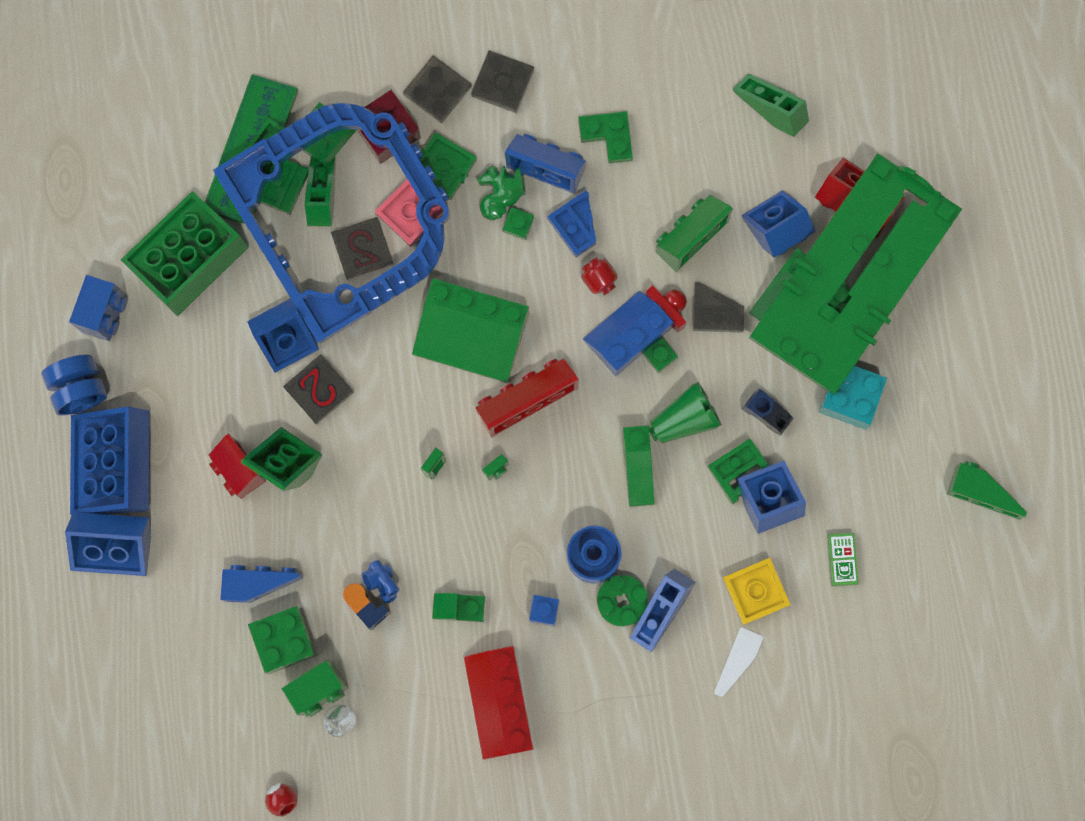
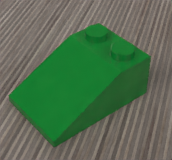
(283, 460)

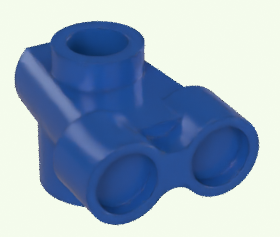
(380, 577)

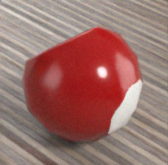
(281, 799)

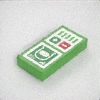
(842, 559)

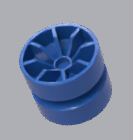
(74, 384)
(593, 554)

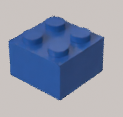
(98, 308)

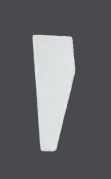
(741, 656)

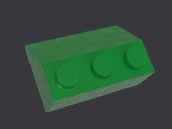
(693, 231)

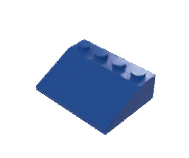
(110, 461)

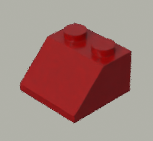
(227, 461)

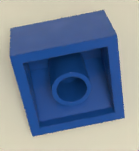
(779, 223)
(282, 335)
(771, 497)

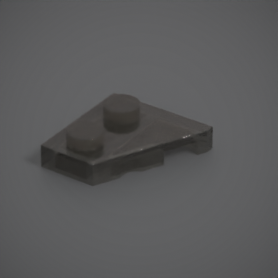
(715, 311)

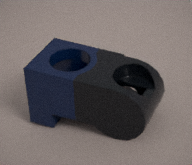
(768, 412)

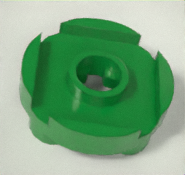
(608, 606)

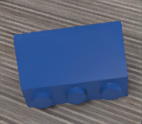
(545, 162)
(628, 332)
(108, 543)

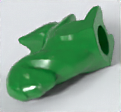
(506, 190)

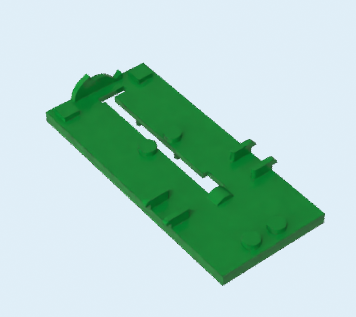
(800, 322)

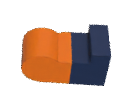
(358, 601)

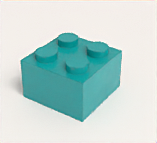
(855, 399)

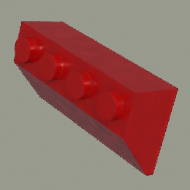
(527, 397)
(498, 702)

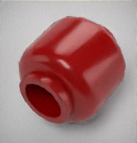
(599, 276)

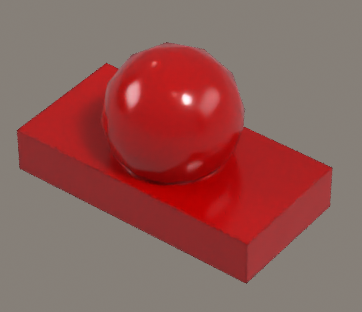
(671, 303)

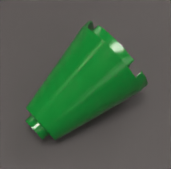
(685, 416)

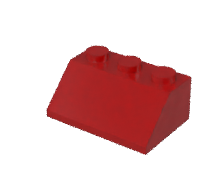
(839, 185)

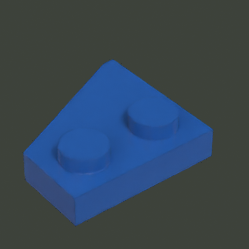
(575, 224)

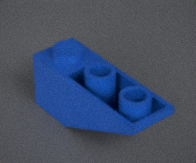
(249, 585)

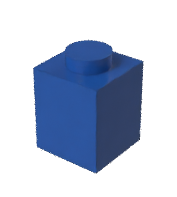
(544, 610)

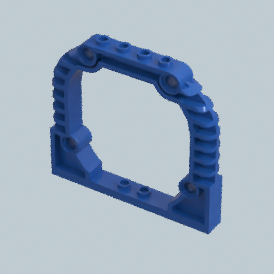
(245, 182)

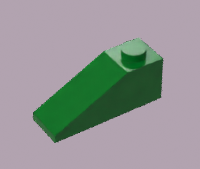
(775, 105)
(320, 193)
(638, 465)
(981, 489)

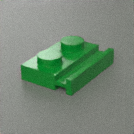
(286, 190)

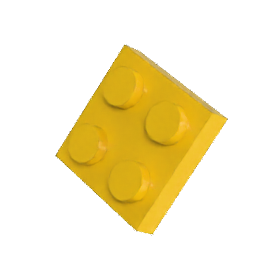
(756, 591)

